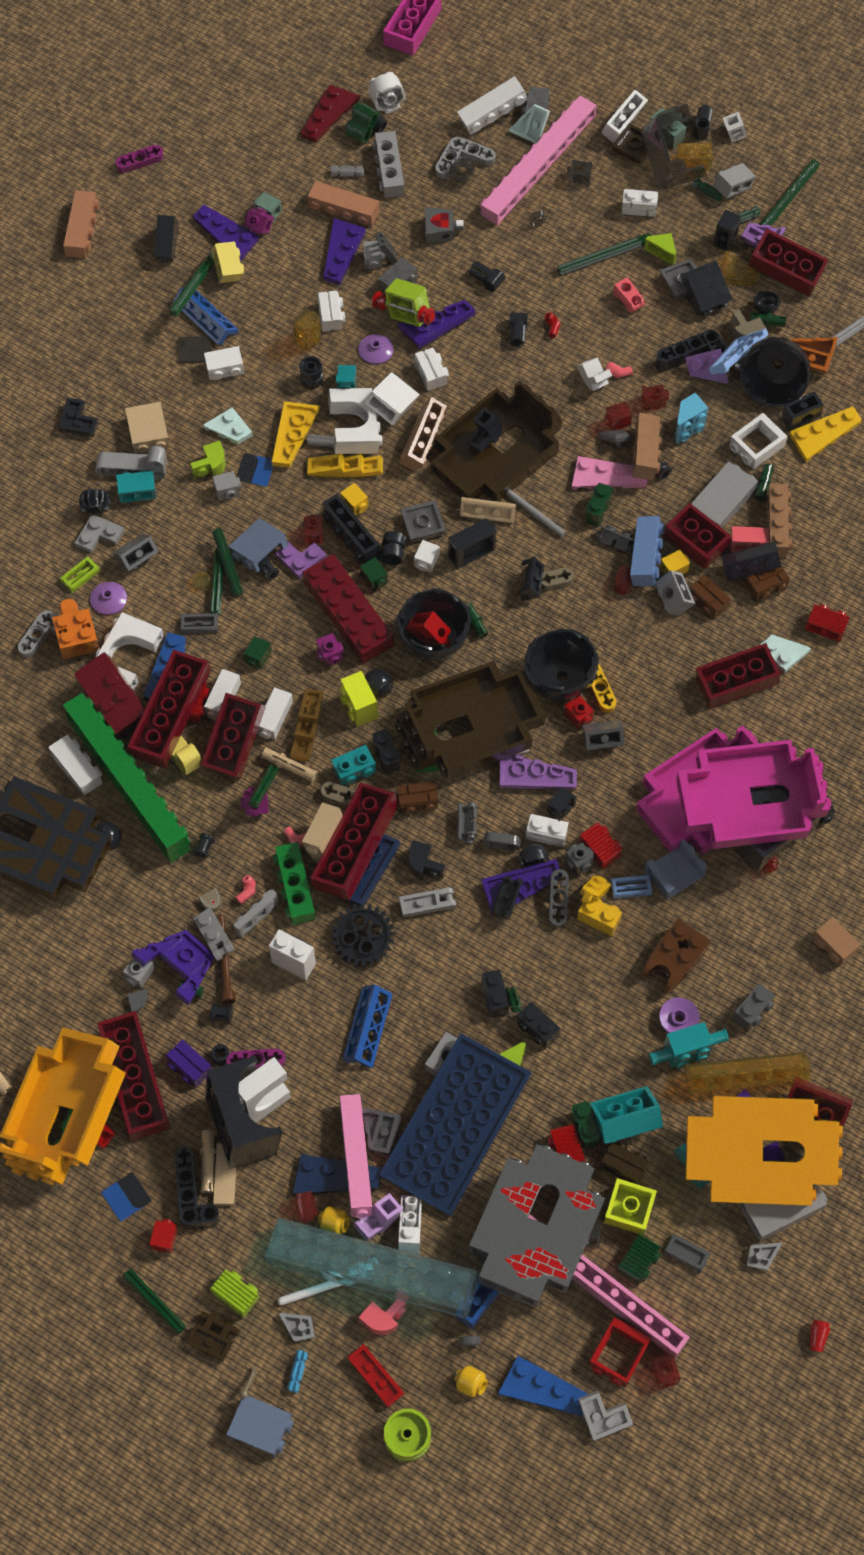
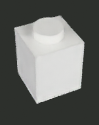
(426, 556)

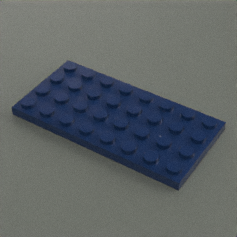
(455, 1124)

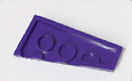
(225, 230)
(534, 880)

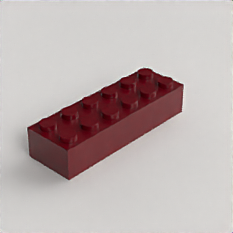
(348, 609)
(169, 708)
(354, 841)
(139, 1090)

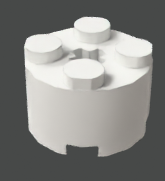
(386, 92)

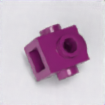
(258, 221)
(329, 650)
(250, 810)

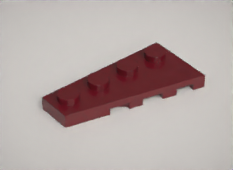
(328, 111)

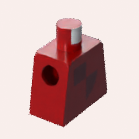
(430, 629)

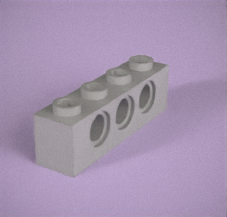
(389, 164)

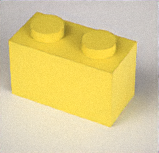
(227, 262)

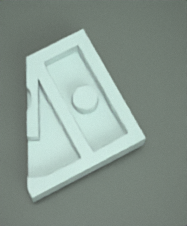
(531, 124)
(229, 426)
(786, 652)

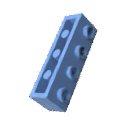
(646, 551)

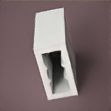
(392, 398)
(292, 954)

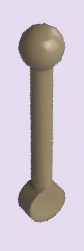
(243, 1394)

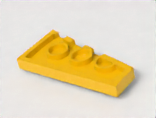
(292, 431)
(817, 435)

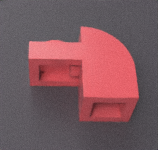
(382, 1322)

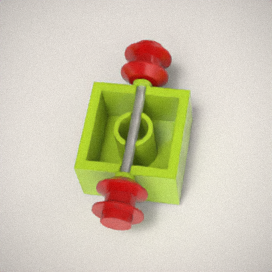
(405, 303)

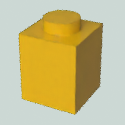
(355, 499)
(675, 562)

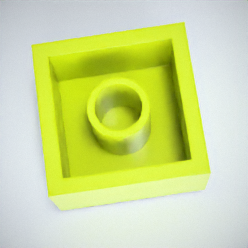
(358, 699)
(630, 1207)

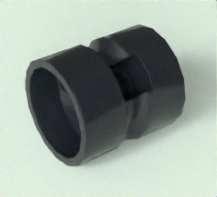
(311, 372)
(392, 548)

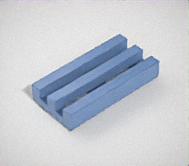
(636, 893)

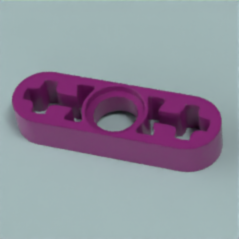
(139, 153)
(269, 1052)

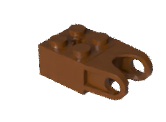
(674, 961)

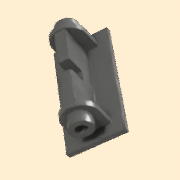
(622, 540)
(466, 826)

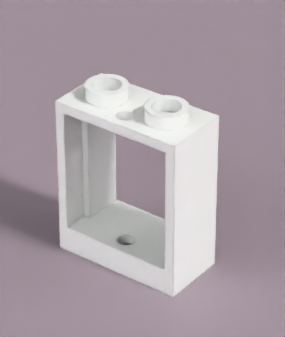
(769, 429)

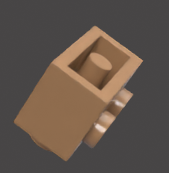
(836, 941)

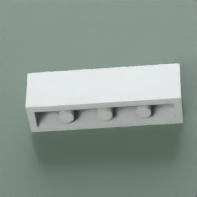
(492, 105)

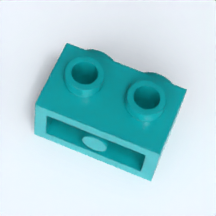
(136, 486)
(353, 765)

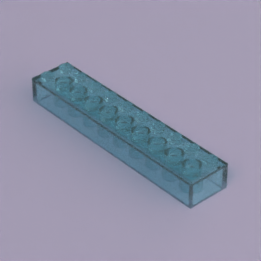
(372, 1267)

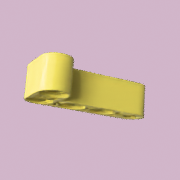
(186, 757)

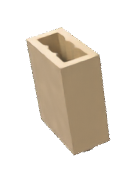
(147, 427)
(321, 831)

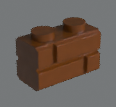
(766, 583)
(709, 597)
(417, 797)

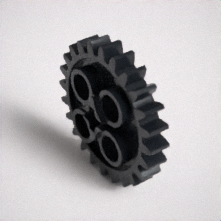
(347, 928)

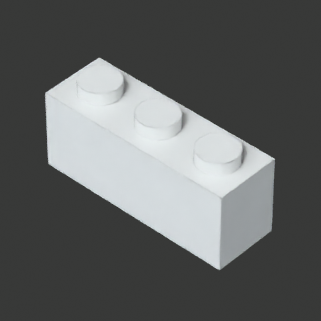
(624, 116)
(76, 764)

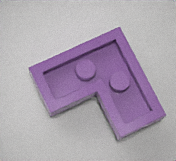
(297, 561)

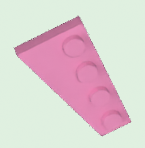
(594, 471)

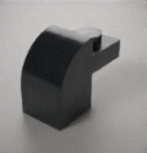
(488, 430)
(420, 864)

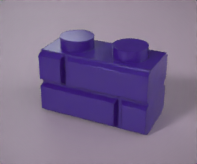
(188, 1064)

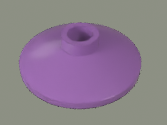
(373, 354)
(111, 604)
(678, 1008)

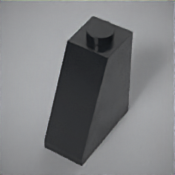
(166, 238)

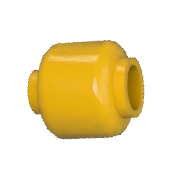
(334, 1220)
(471, 1381)

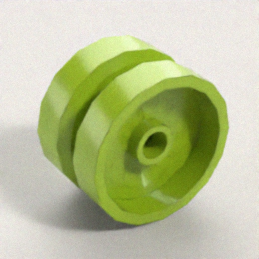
(398, 1425)

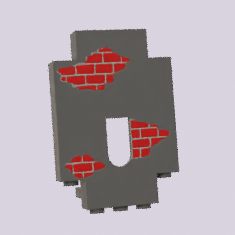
(527, 1254)

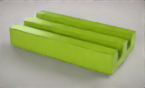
(82, 576)

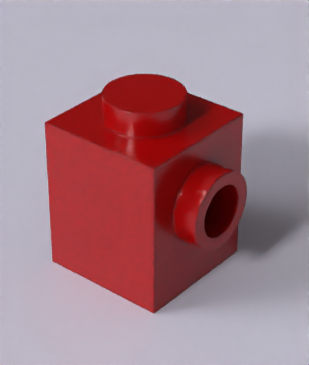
(579, 712)
(163, 1236)

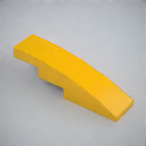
(349, 466)

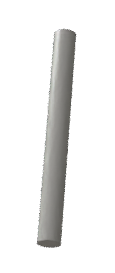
(533, 511)

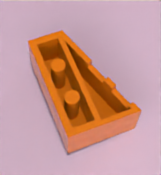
(818, 351)

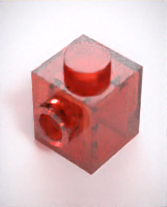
(618, 416)
(313, 529)

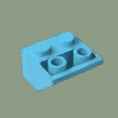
(691, 418)

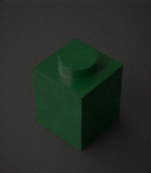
(374, 574)
(257, 652)

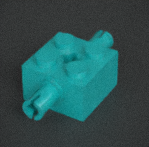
(688, 1045)

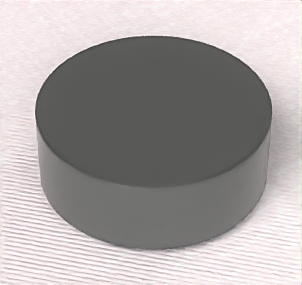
(469, 1341)

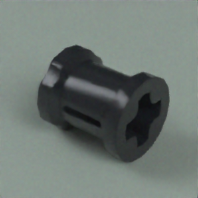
(268, 569)
(203, 845)
(221, 1013)

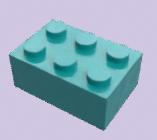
(627, 1114)

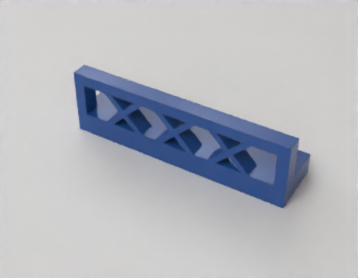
(207, 317)
(364, 1022)

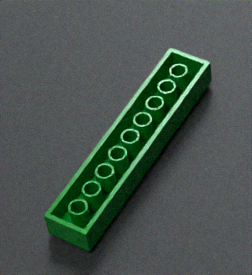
(127, 777)

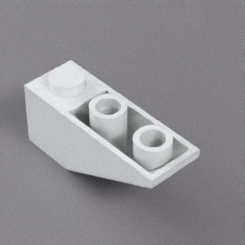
(410, 1224)

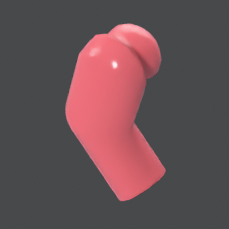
(617, 371)
(292, 837)
(248, 889)

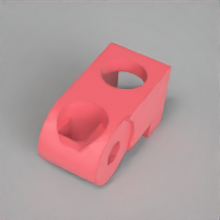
(628, 295)

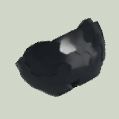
(771, 383)
(450, 611)
(559, 654)

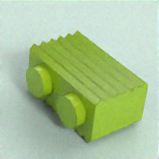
(235, 1293)

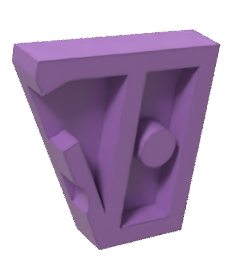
(754, 233)
(699, 366)

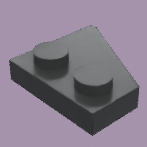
(380, 1130)

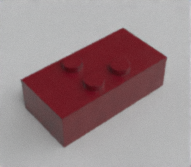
(788, 262)
(737, 675)
(111, 694)
(233, 735)

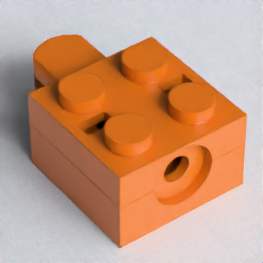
(74, 630)

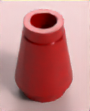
(818, 1335)

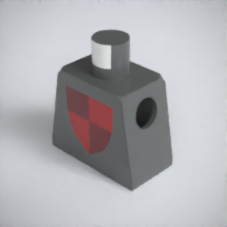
(440, 225)

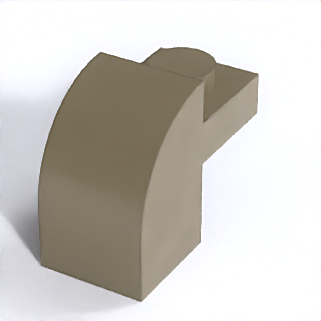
(742, 327)

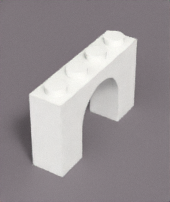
(360, 439)
(131, 631)
(274, 713)
(264, 1090)

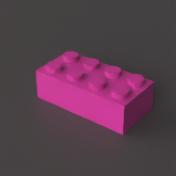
(411, 24)

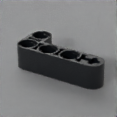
(675, 354)
(190, 1187)

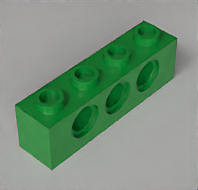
(286, 855)

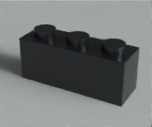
(751, 561)

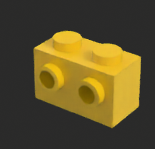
(600, 916)

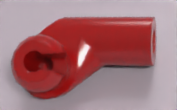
(553, 323)

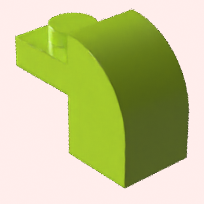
(213, 462)

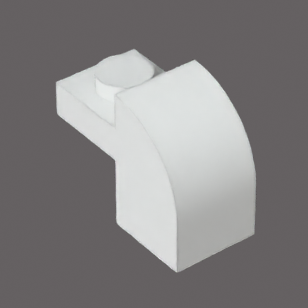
(593, 374)

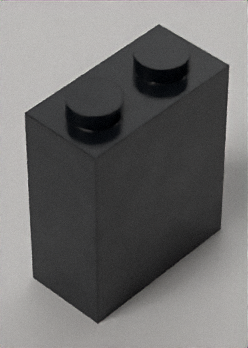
(706, 288)

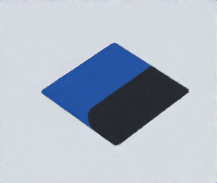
(255, 469)
(126, 1196)

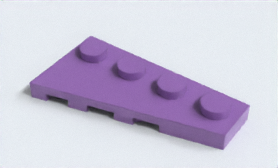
(524, 773)

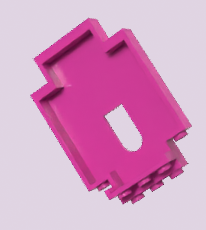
(721, 802)
(662, 806)

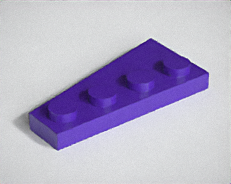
(342, 248)
(443, 322)

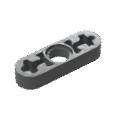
(554, 883)

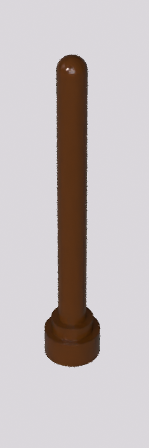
(227, 995)

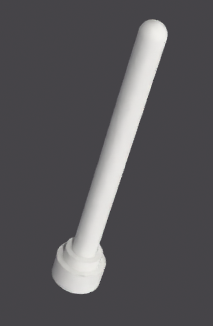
(307, 1292)

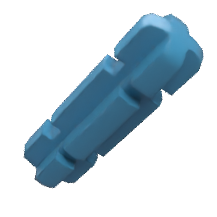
(297, 1371)

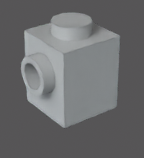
(372, 255)
(226, 485)
(137, 974)

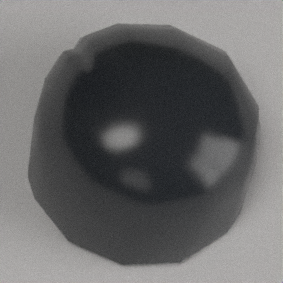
(766, 302)
(379, 682)
(112, 830)
(532, 855)

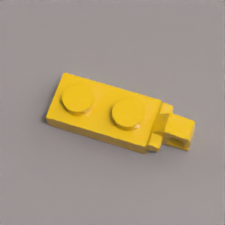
(595, 889)

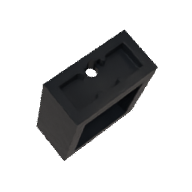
(472, 543)

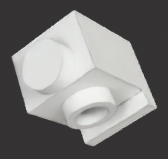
(735, 127)

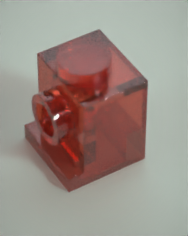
(654, 397)
(665, 1361)

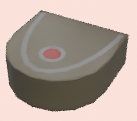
(211, 900)

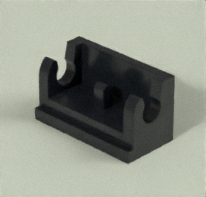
(532, 580)
(506, 897)

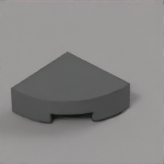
(138, 1000)

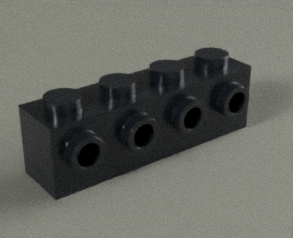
(350, 529)

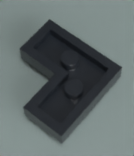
(74, 422)

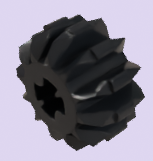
(94, 501)

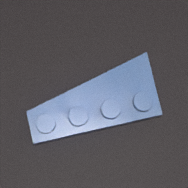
(736, 351)

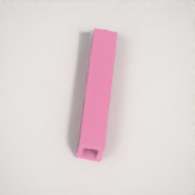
(355, 1156)

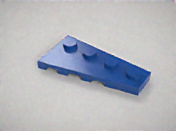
(171, 642)
(540, 1387)

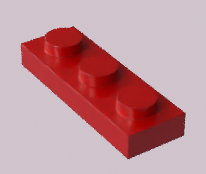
(376, 1376)

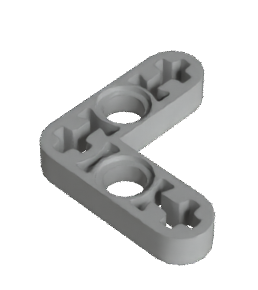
(459, 152)
(38, 625)

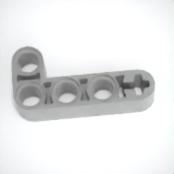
(118, 463)

